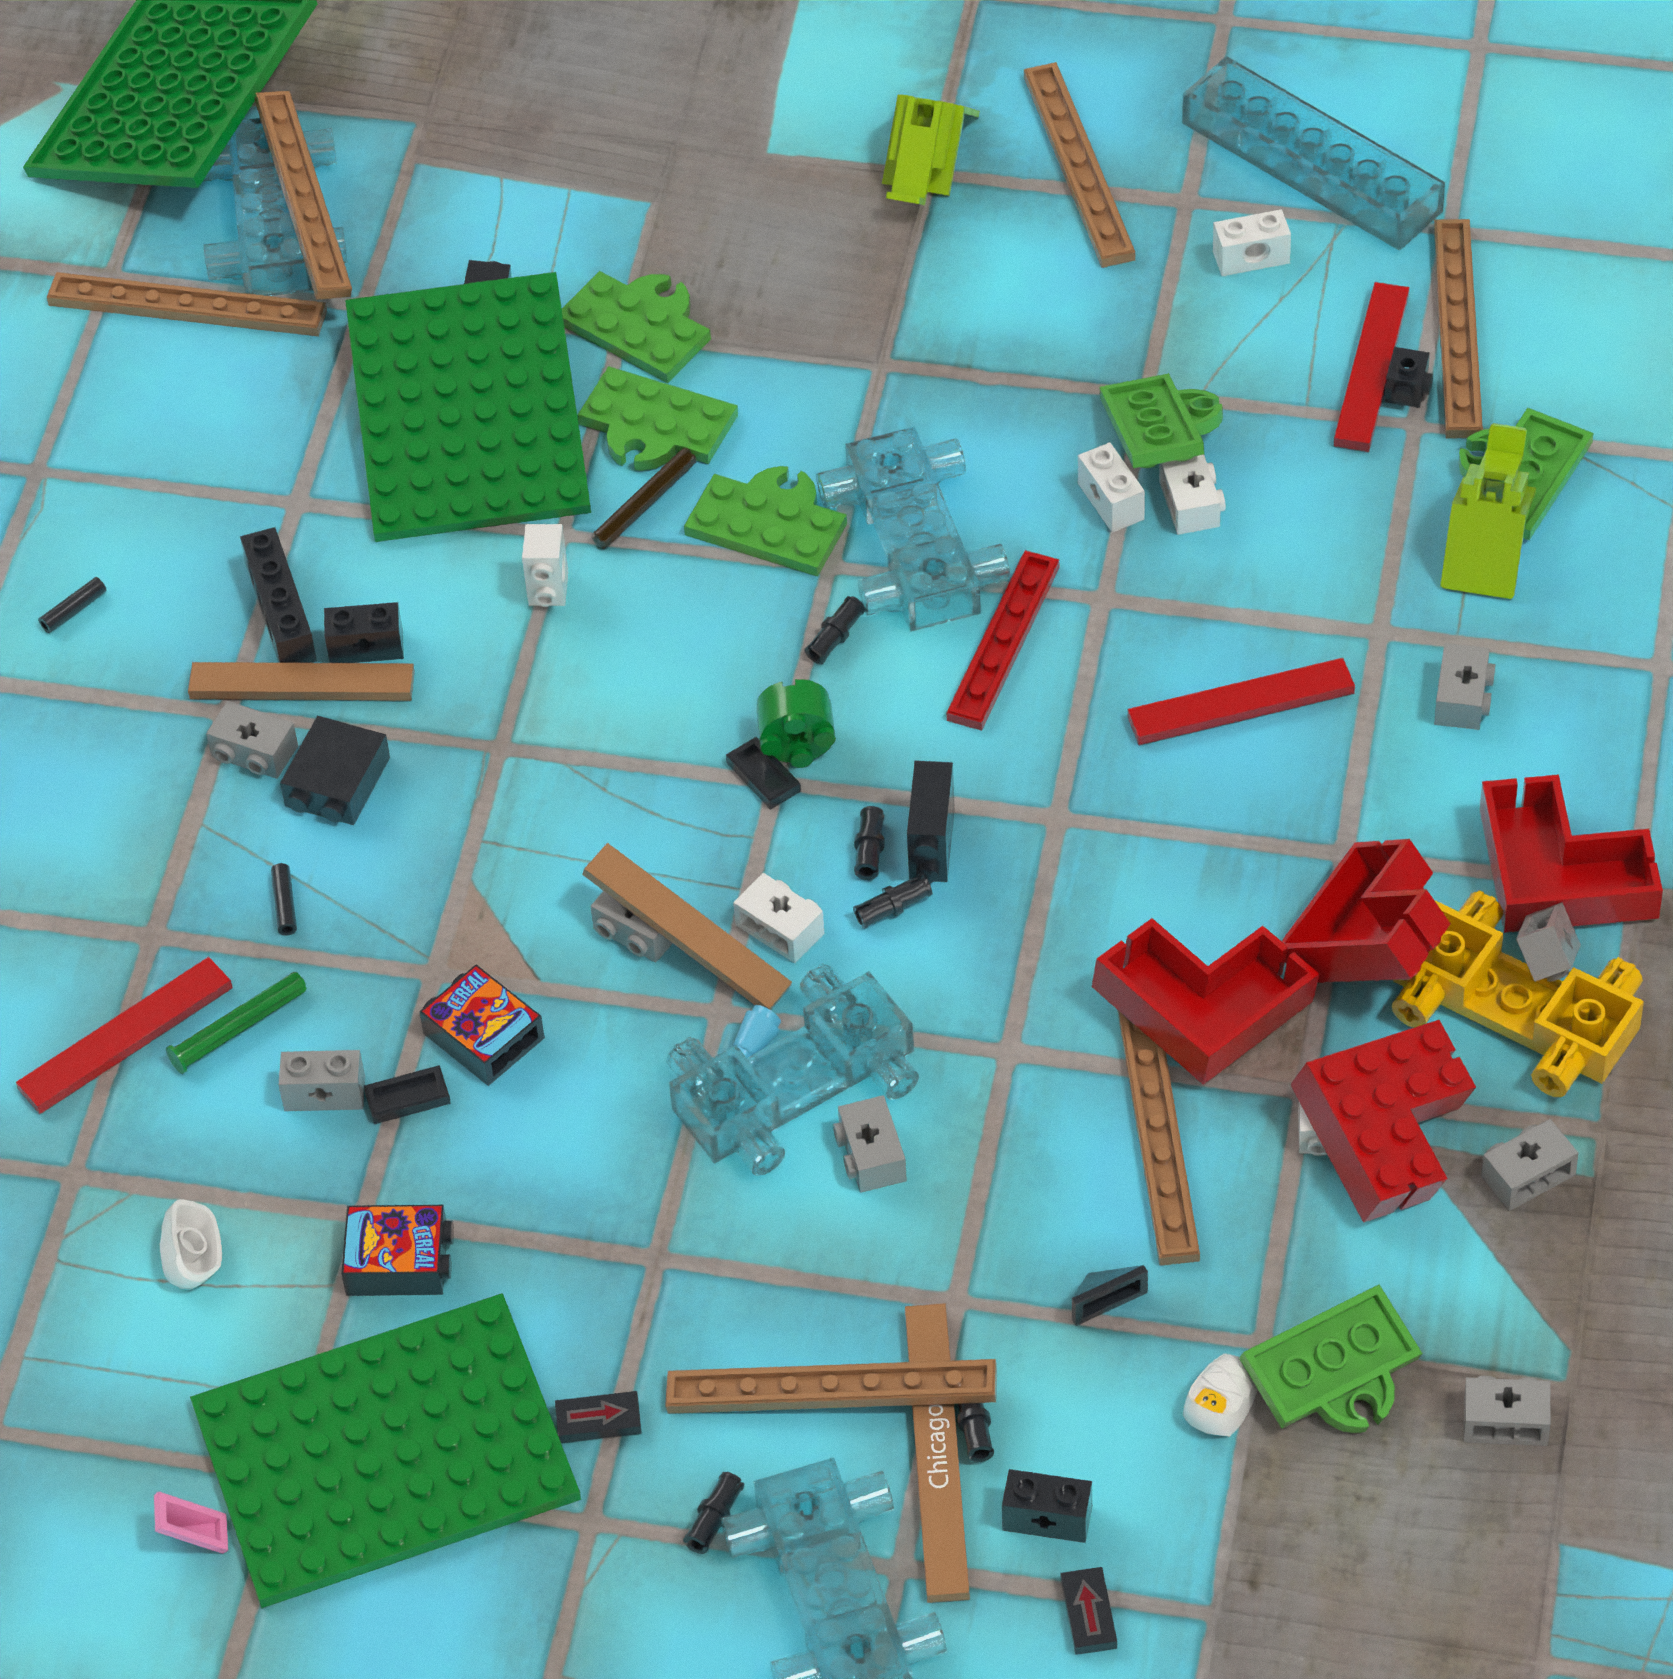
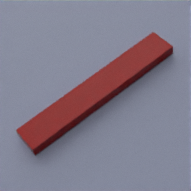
(1370, 367)
(1003, 640)
(1240, 701)
(124, 1035)

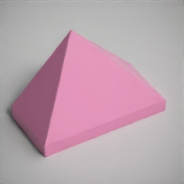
(190, 1522)

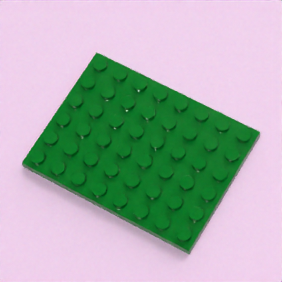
(168, 91)
(466, 407)
(383, 1449)

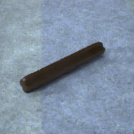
(643, 498)

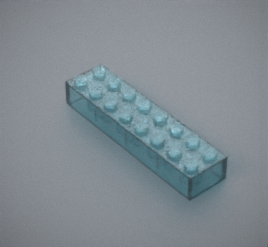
(1313, 153)

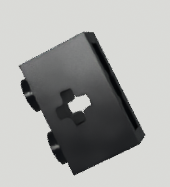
(363, 633)
(1047, 1505)

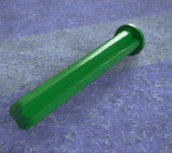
(235, 1021)

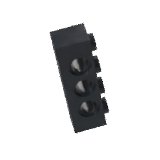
(278, 597)

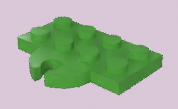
(638, 322)
(655, 419)
(1158, 420)
(1549, 457)
(768, 520)
(1333, 1362)

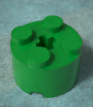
(795, 722)

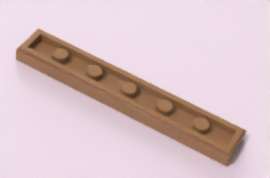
(301, 681)
(686, 927)

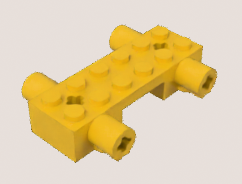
(1573, 1022)

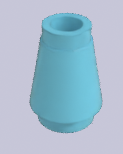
(757, 1030)

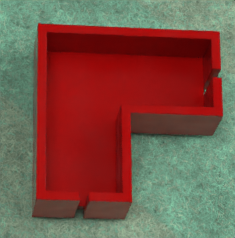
(1542, 864)
(1370, 916)
(1198, 1010)
(1369, 1111)

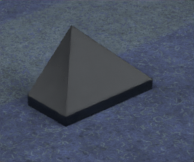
(1107, 1290)

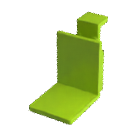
(923, 148)
(1489, 519)

